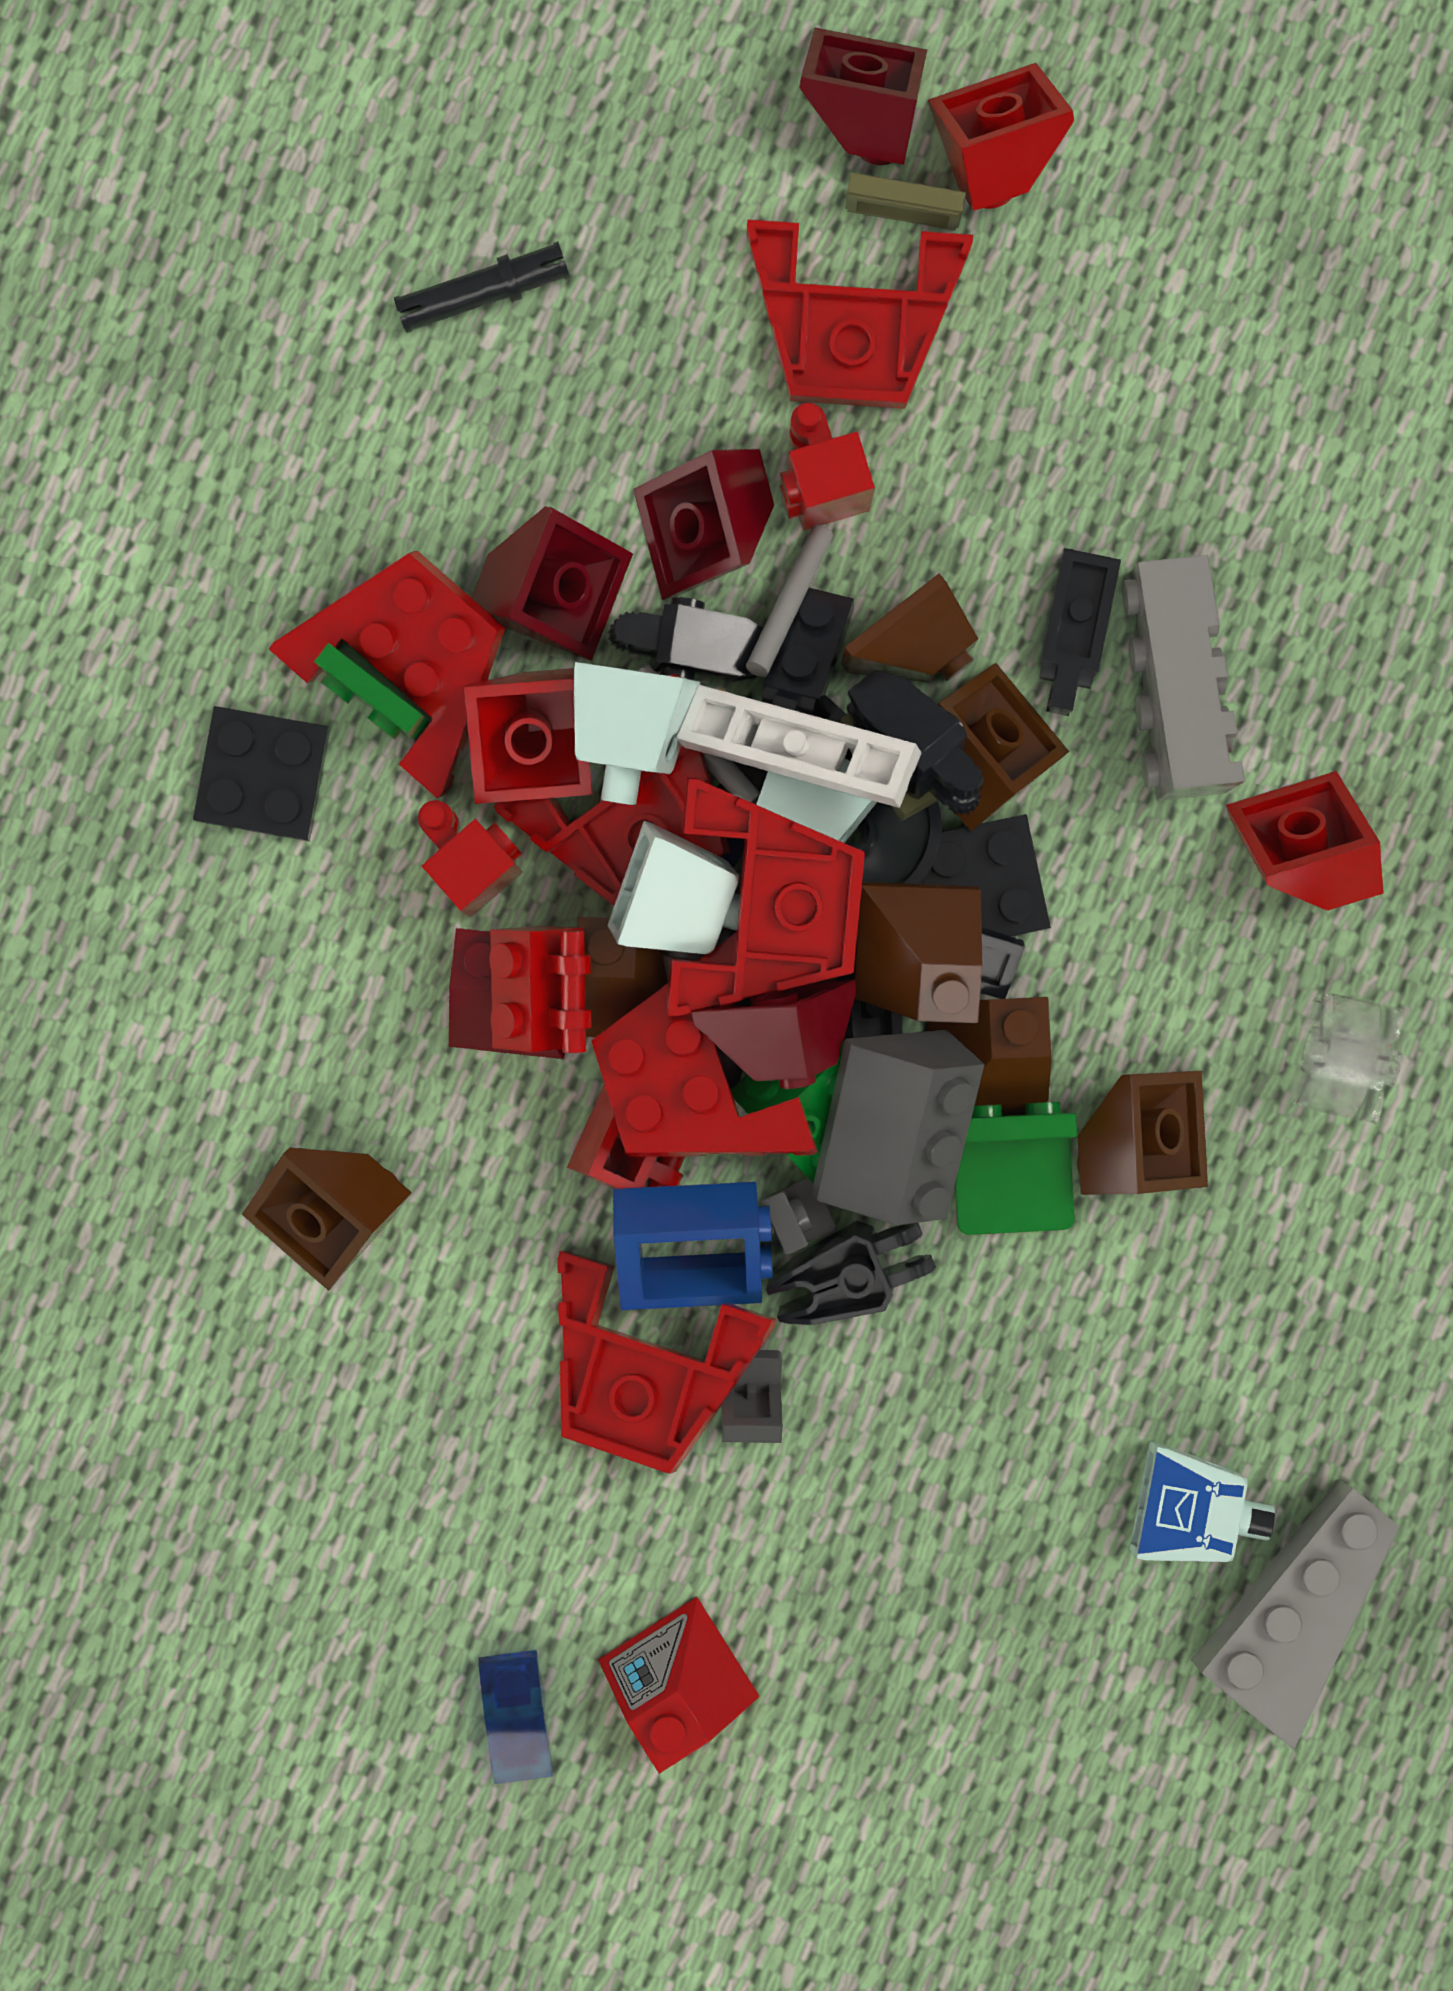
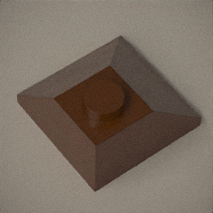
(916, 638)
(1002, 738)
(920, 950)
(618, 976)
(1015, 1051)
(1145, 1136)
(325, 1208)

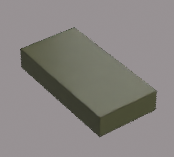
(904, 201)

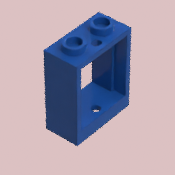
(690, 1215)

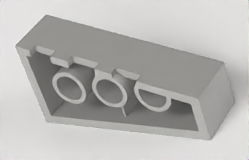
(1181, 679)
(1297, 1615)

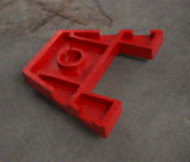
(853, 340)
(422, 639)
(605, 836)
(793, 904)
(675, 1093)
(635, 1393)

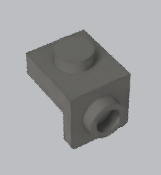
(755, 1405)

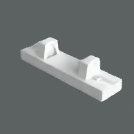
(799, 745)

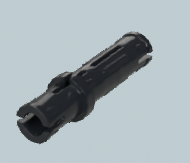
(482, 287)

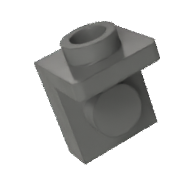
(798, 1216)

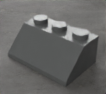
(898, 1126)

